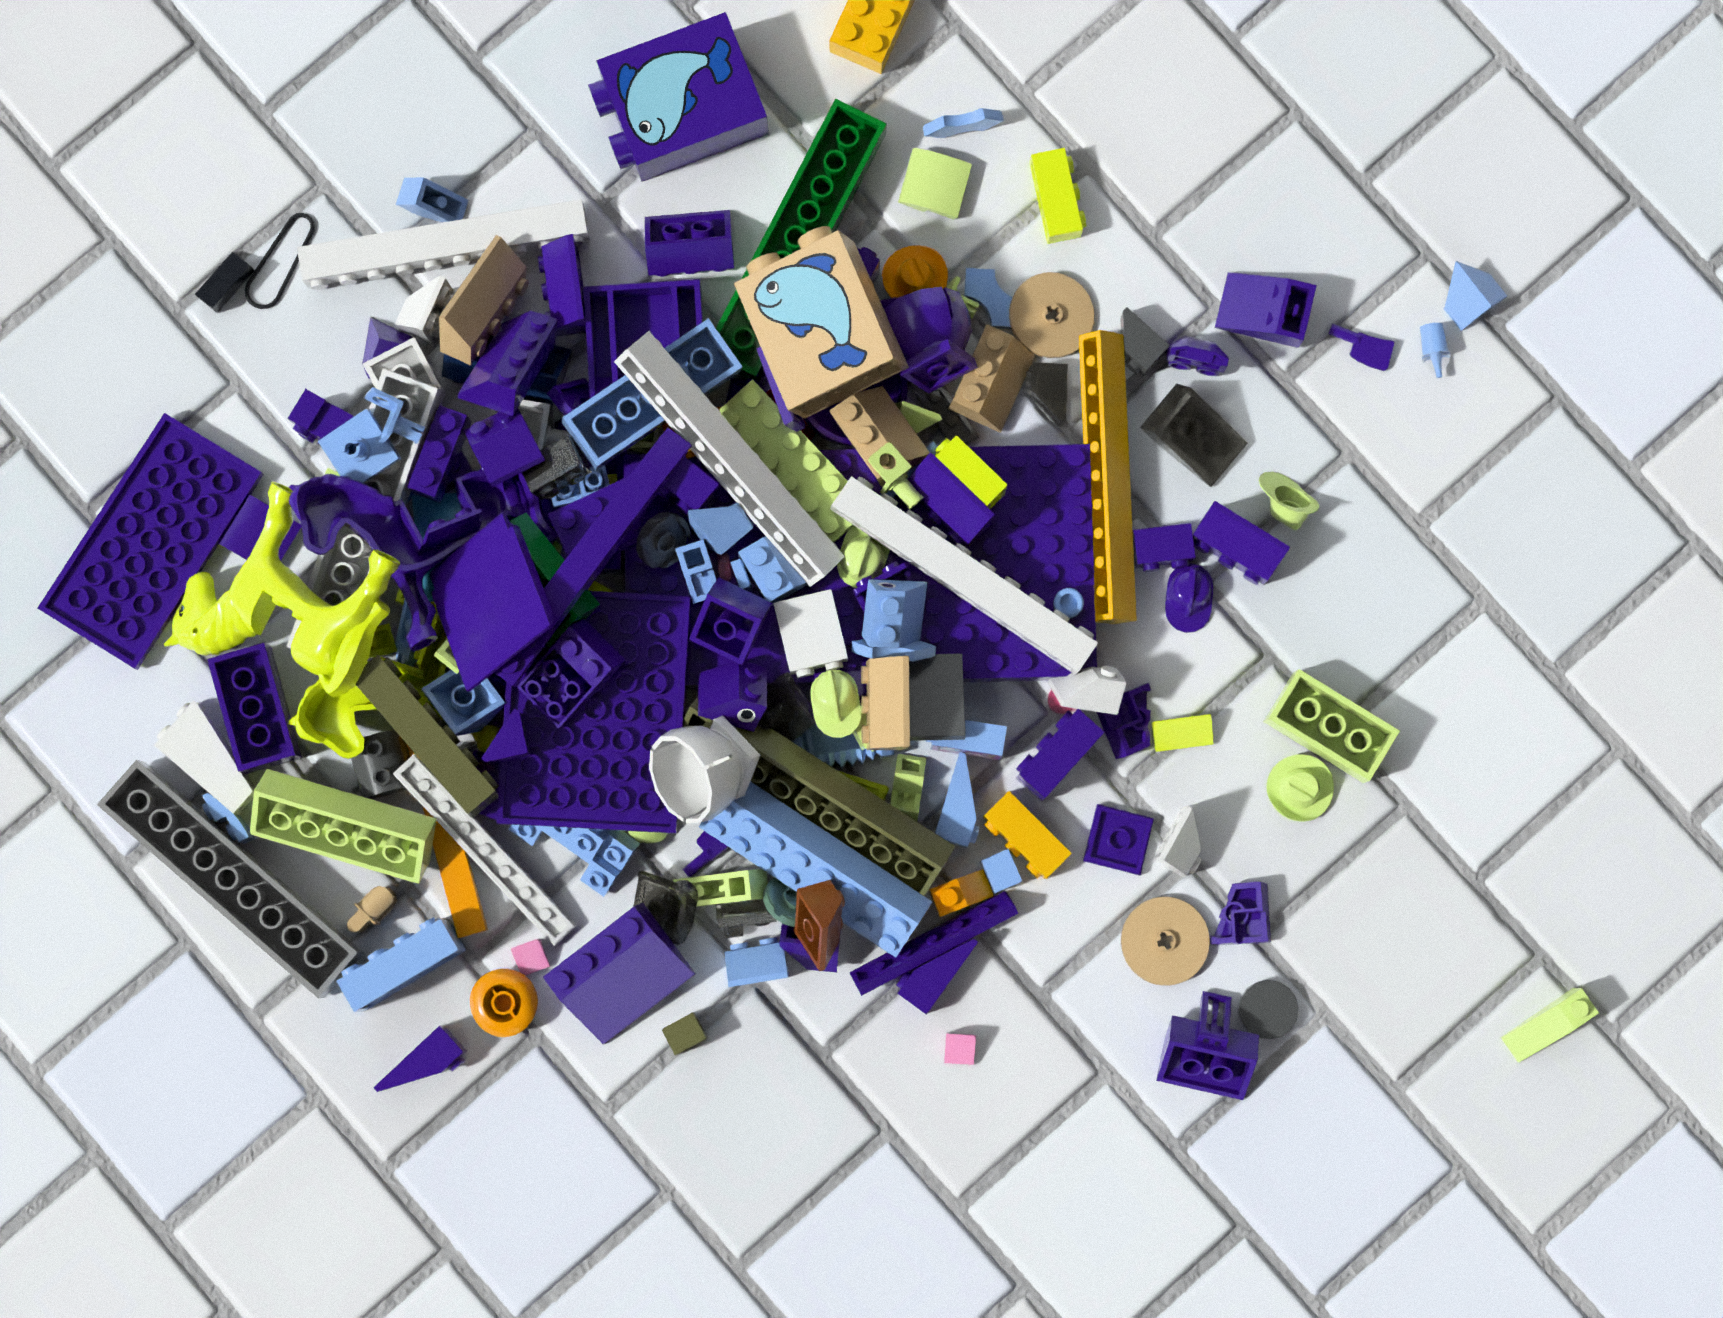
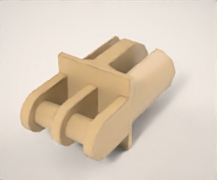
(372, 909)

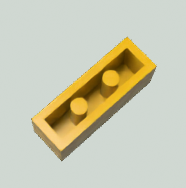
(1026, 836)

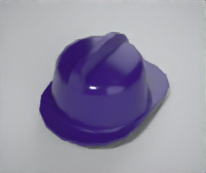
(1189, 598)

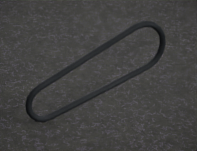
(312, 227)

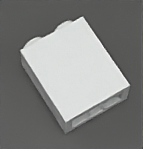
(811, 633)

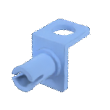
(395, 422)

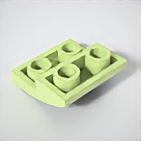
(935, 183)

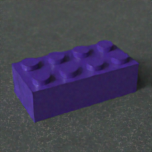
(254, 708)

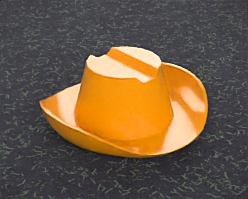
(914, 269)
(503, 1002)

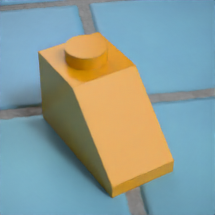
(961, 893)

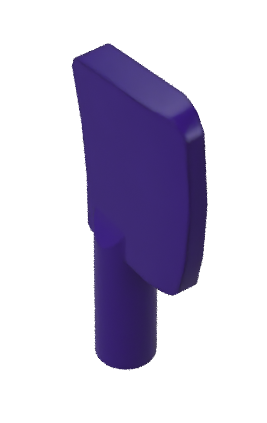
(1365, 349)
(711, 850)

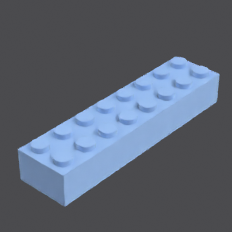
(805, 855)

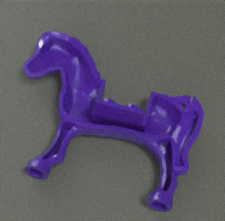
(385, 525)

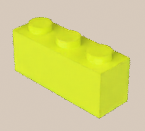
(1057, 195)

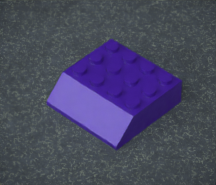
(625, 312)

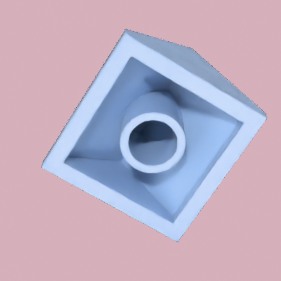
(460, 709)

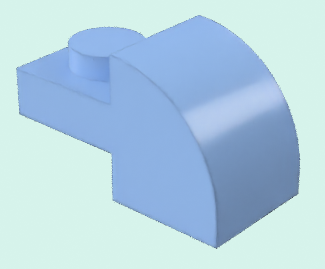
(696, 569)

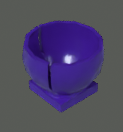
(933, 336)

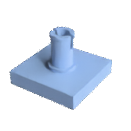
(357, 450)

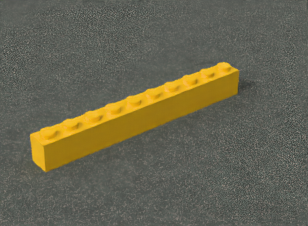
(1107, 433)

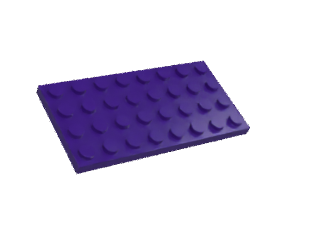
(150, 541)

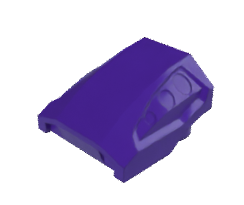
(1199, 353)

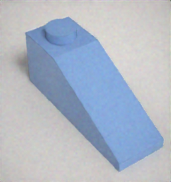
(958, 812)

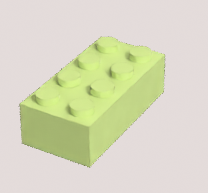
(1331, 726)

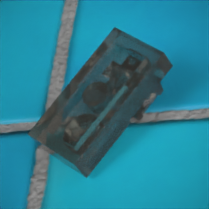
(736, 915)

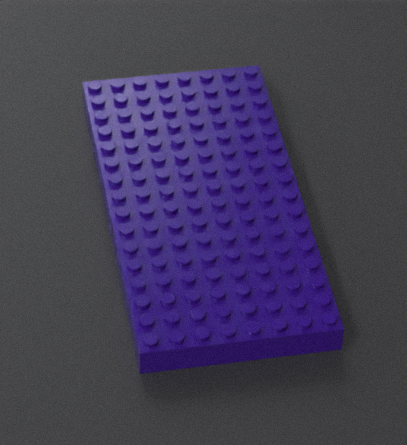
(1035, 538)

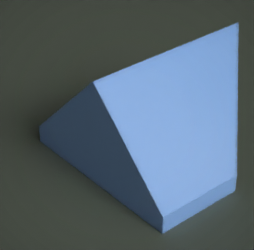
(1471, 294)
(720, 526)

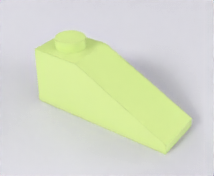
(729, 887)
(1550, 1024)

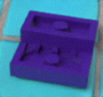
(248, 526)

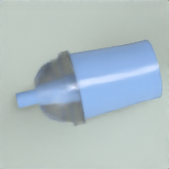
(1434, 348)

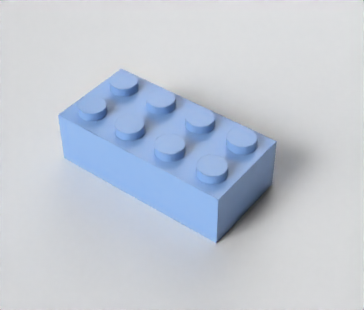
(401, 965)

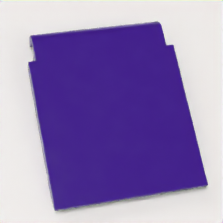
(490, 599)

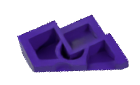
(1129, 729)
(1245, 916)

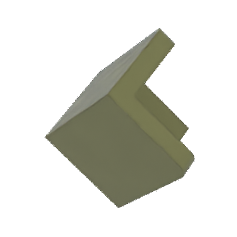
(684, 1033)

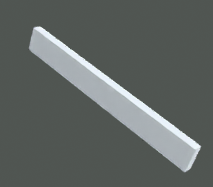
(485, 850)

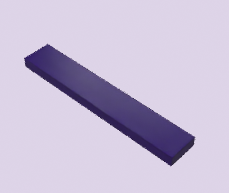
(934, 942)

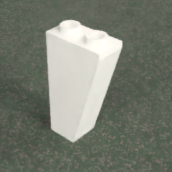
(206, 757)

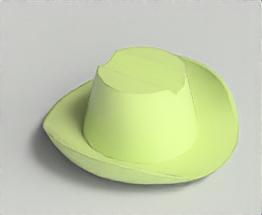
(1300, 787)

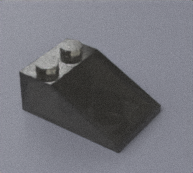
(1194, 434)

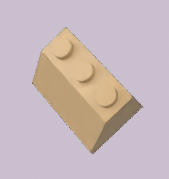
(992, 388)
(872, 421)
(886, 703)

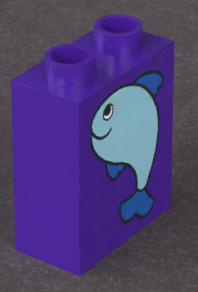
(679, 98)

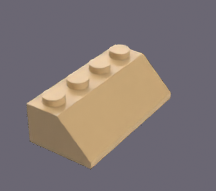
(482, 302)

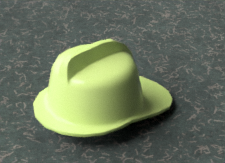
(1287, 499)
(862, 557)
(836, 703)

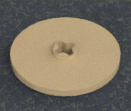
(1029, 313)
(1173, 919)

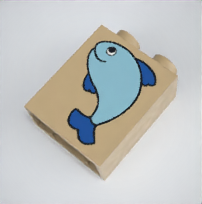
(819, 322)

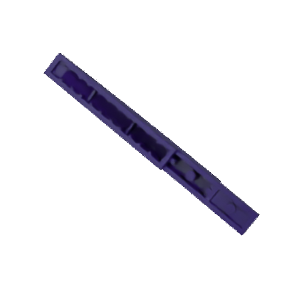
(602, 541)

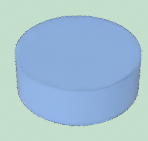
(1069, 602)

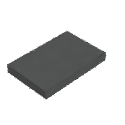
(937, 698)

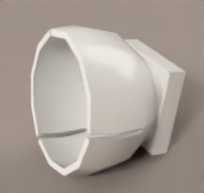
(701, 769)

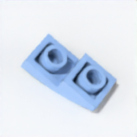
(592, 482)
(237, 826)

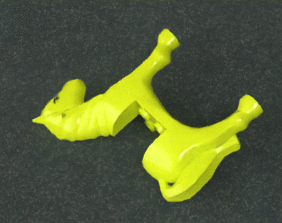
(328, 639)
(333, 720)

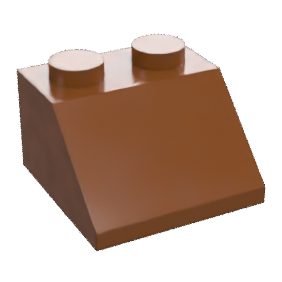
(819, 920)

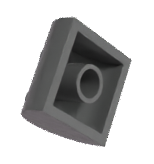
(377, 763)

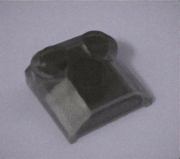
(669, 902)

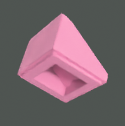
(530, 957)
(960, 1048)

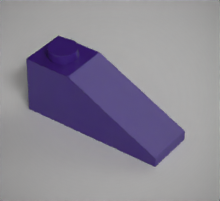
(929, 980)
(432, 1056)

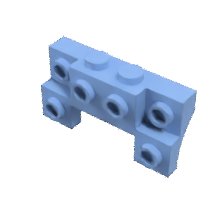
(603, 850)

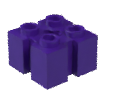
(316, 417)

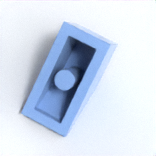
(431, 200)

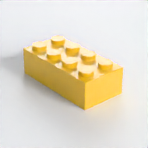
(869, 31)

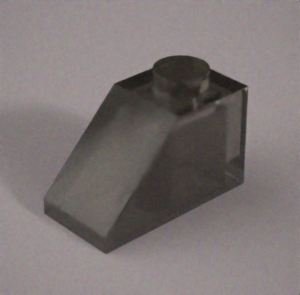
(1049, 389)

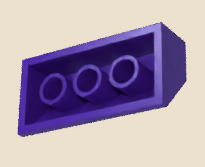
(511, 362)

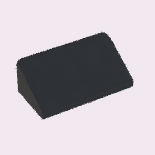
(224, 282)

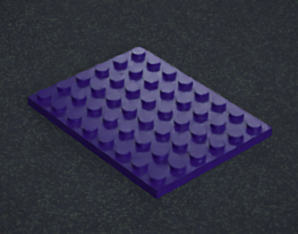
(598, 761)

